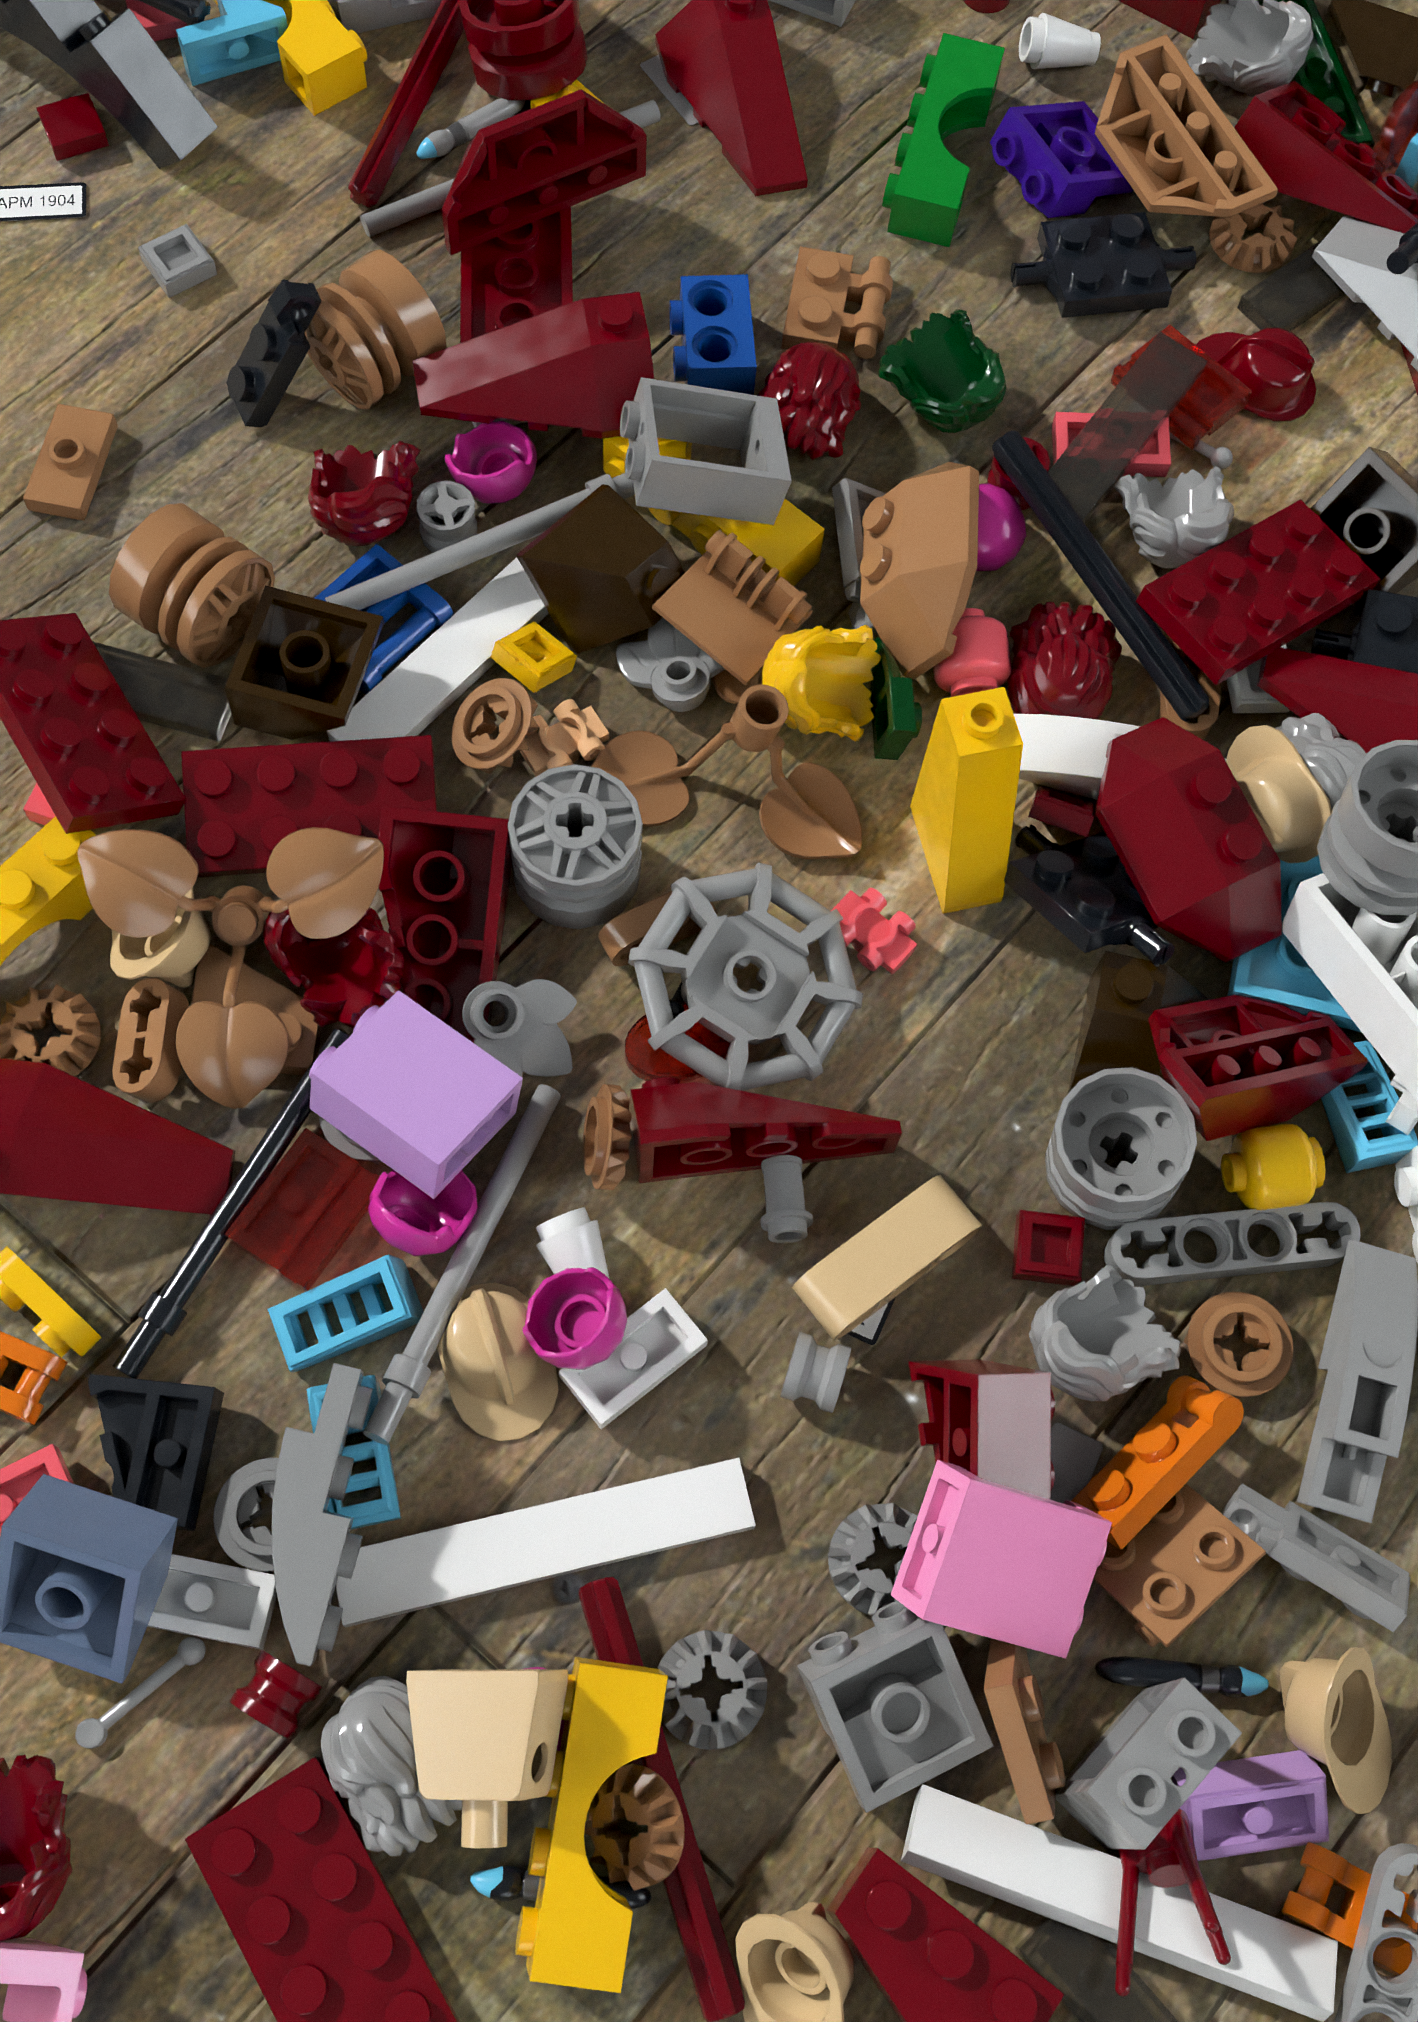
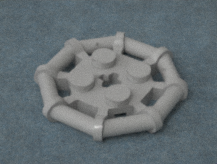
(713, 990)

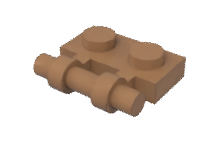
(819, 298)

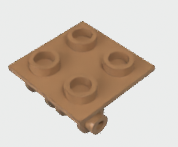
(733, 606)
(1177, 1566)

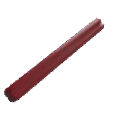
(407, 105)
(688, 1884)

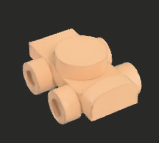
(567, 740)

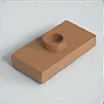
(70, 462)

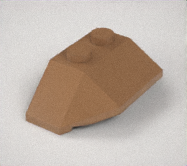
(1176, 139)
(921, 563)

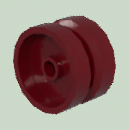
(524, 45)

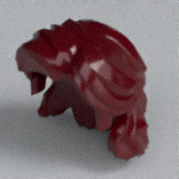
(815, 397)
(362, 495)
(1063, 662)
(340, 972)
(31, 1844)

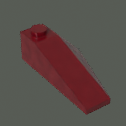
(547, 370)
(1358, 698)
(445, 903)
(97, 1148)

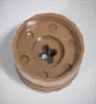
(372, 329)
(189, 584)

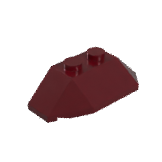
(539, 167)
(1190, 840)
(1249, 1061)

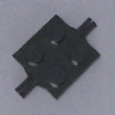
(1103, 265)
(1382, 637)
(1085, 893)

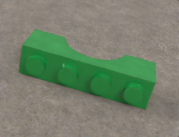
(931, 181)

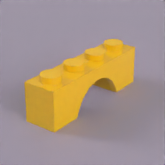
(319, 54)
(789, 545)
(41, 885)
(578, 1921)

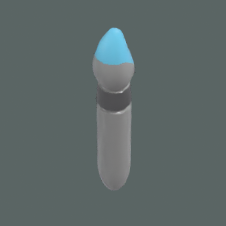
(442, 141)

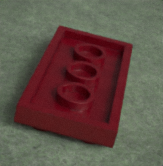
(516, 275)
(1257, 591)
(79, 728)
(255, 796)
(315, 1908)

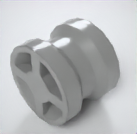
(449, 503)
(816, 1372)

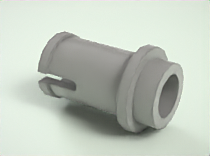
(784, 1200)

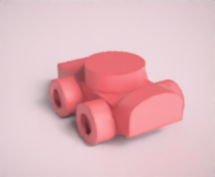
(874, 936)

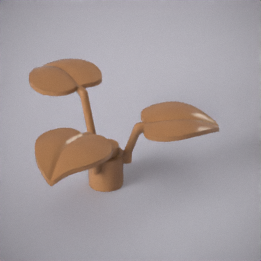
(802, 817)
(142, 879)

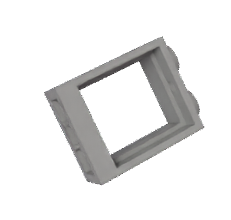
(711, 419)
(1125, 1782)

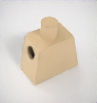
(485, 1741)

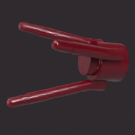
(1168, 1863)

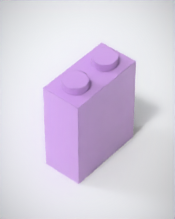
(413, 1092)

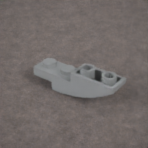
(1367, 1381)
(307, 1540)

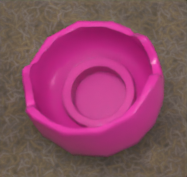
(493, 461)
(999, 528)
(416, 1221)
(575, 1318)

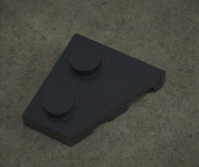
(158, 1441)

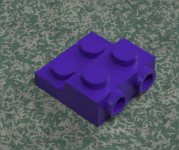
(1057, 157)

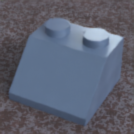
(81, 1576)

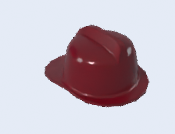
(1272, 366)

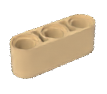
(886, 1257)

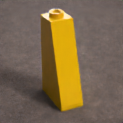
(969, 798)

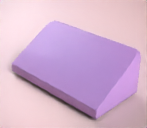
(1257, 1805)

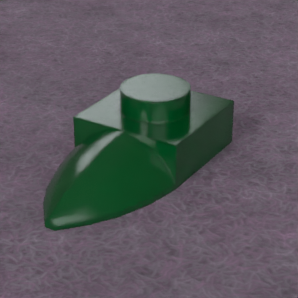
(894, 710)

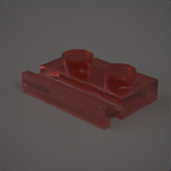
(1207, 404)
(304, 1210)

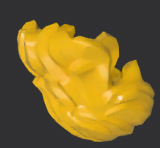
(823, 678)

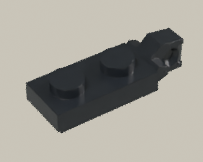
(273, 352)

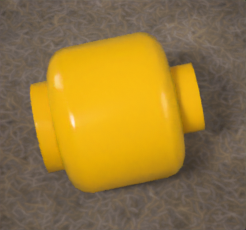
(1273, 1167)

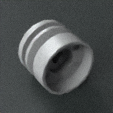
(1373, 832)
(582, 877)
(1124, 1113)

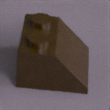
(1376, 517)

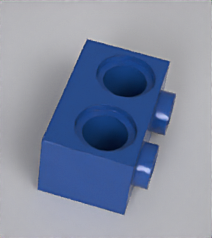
(714, 333)

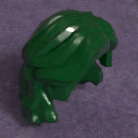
(946, 373)

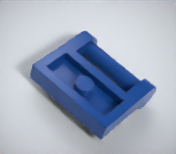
(431, 613)

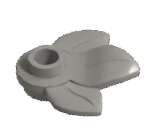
(669, 666)
(529, 1032)

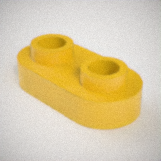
(60, 1324)

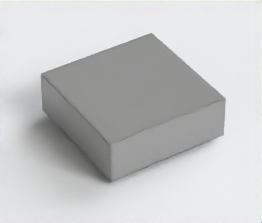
(177, 260)

